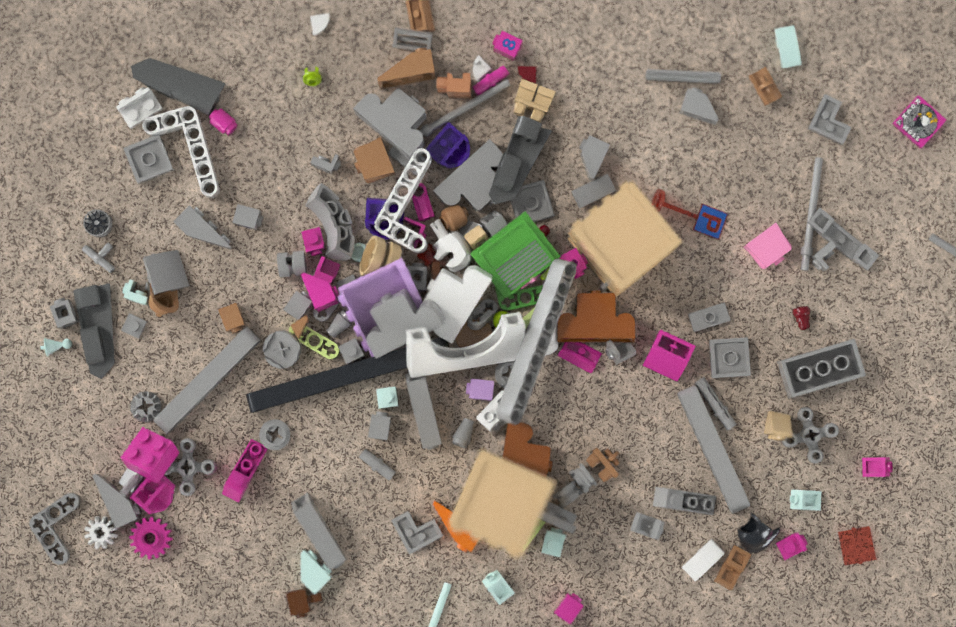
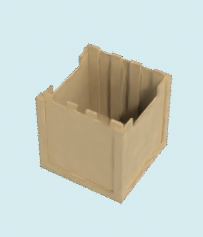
(623, 238)
(501, 504)

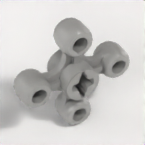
(812, 444)
(196, 467)

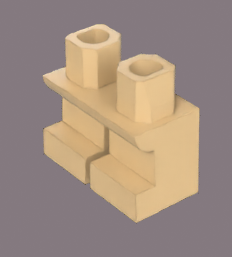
(525, 96)

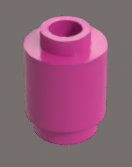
(223, 122)

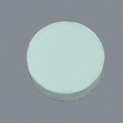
(358, 251)

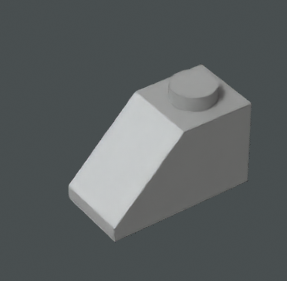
(698, 106)
(592, 155)

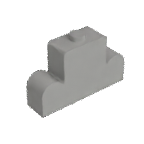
(394, 119)
(472, 179)
(395, 316)

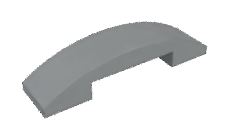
(845, 242)

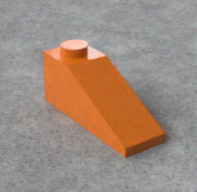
(463, 538)

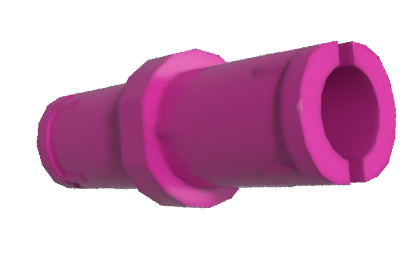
(490, 80)

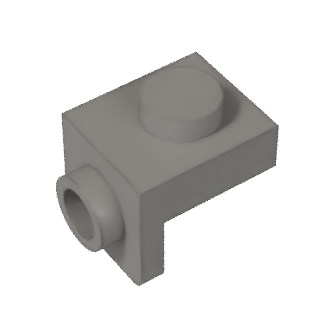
(619, 351)
(647, 526)

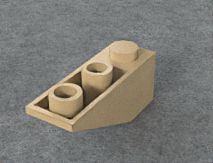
(778, 426)

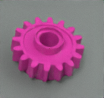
(161, 538)

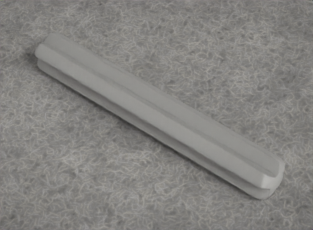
(683, 76)

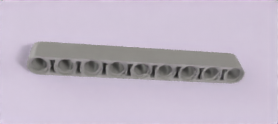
(536, 341)

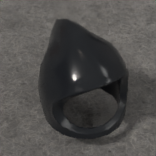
(756, 535)

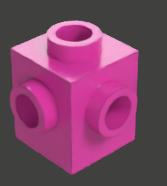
(580, 260)

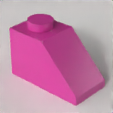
(321, 292)

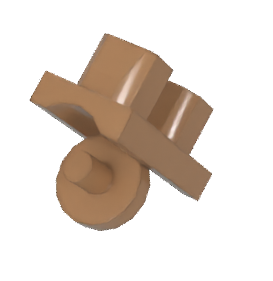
(765, 86)
(597, 457)

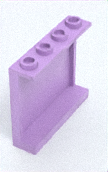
(367, 290)

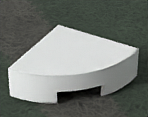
(319, 23)
(480, 68)

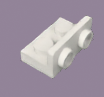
(139, 107)
(488, 416)

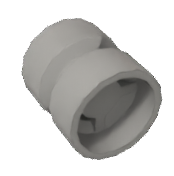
(298, 262)

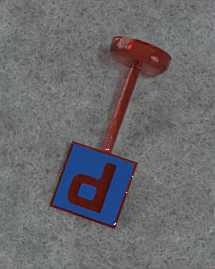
(708, 221)

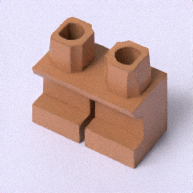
(455, 87)

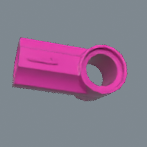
(422, 205)

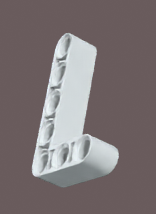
(193, 144)
(403, 201)

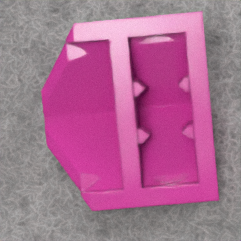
(154, 496)

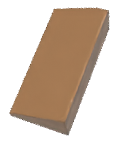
(420, 15)

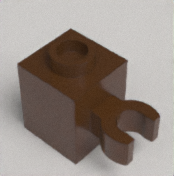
(300, 601)

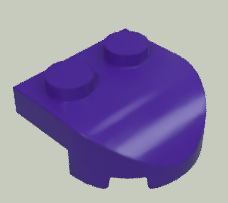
(449, 147)
(373, 208)

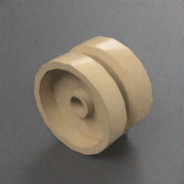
(378, 254)

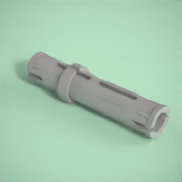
(715, 403)

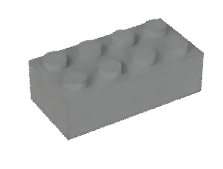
(821, 368)

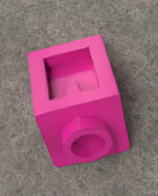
(313, 241)
(876, 466)
(791, 545)

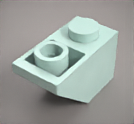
(312, 573)

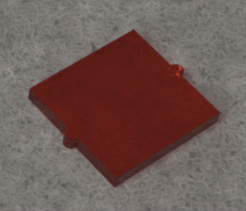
(856, 545)

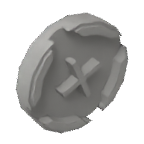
(282, 349)

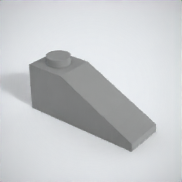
(120, 508)

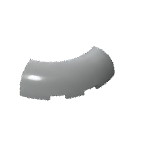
(335, 222)

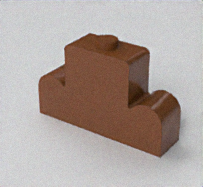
(596, 321)
(523, 454)

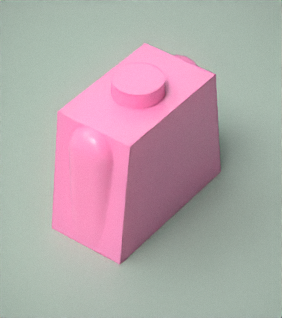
(769, 247)

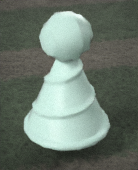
(51, 346)

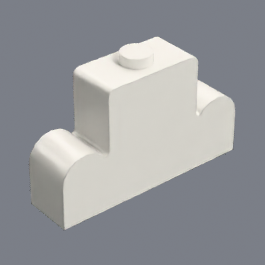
(457, 297)

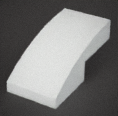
(703, 560)

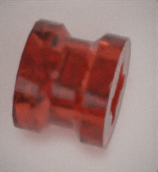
(428, 255)

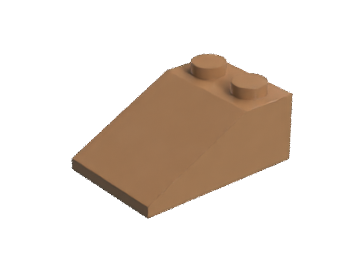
(412, 69)

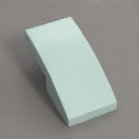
(788, 46)

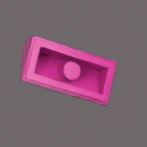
(580, 355)

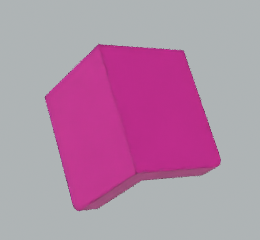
(327, 270)

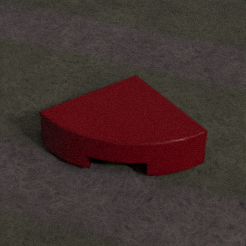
(527, 73)

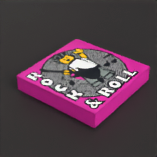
(919, 121)

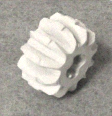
(95, 537)

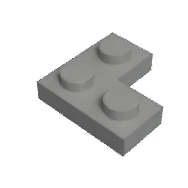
(824, 122)
(414, 537)

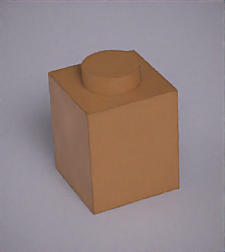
(232, 318)

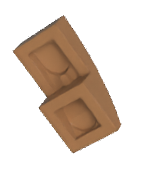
(732, 567)

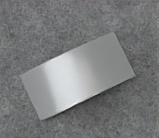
(593, 191)

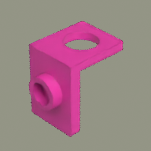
(422, 229)

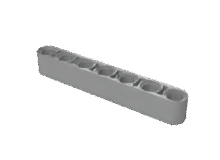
(207, 380)
(713, 449)

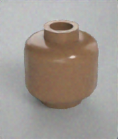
(454, 217)

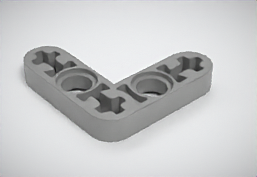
(48, 521)

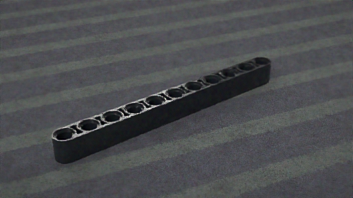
(330, 379)

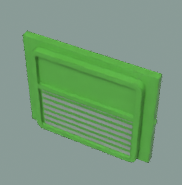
(515, 254)

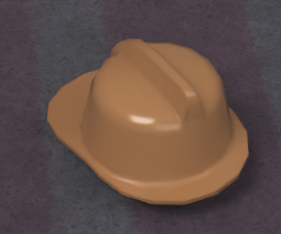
(164, 302)

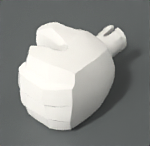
(454, 243)

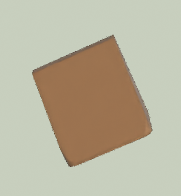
(299, 326)

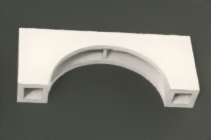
(501, 346)

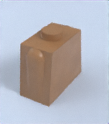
(373, 161)

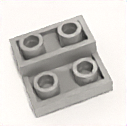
(166, 272)

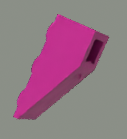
(244, 471)

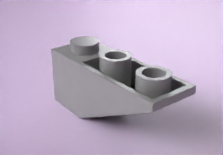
(195, 227)
(684, 500)

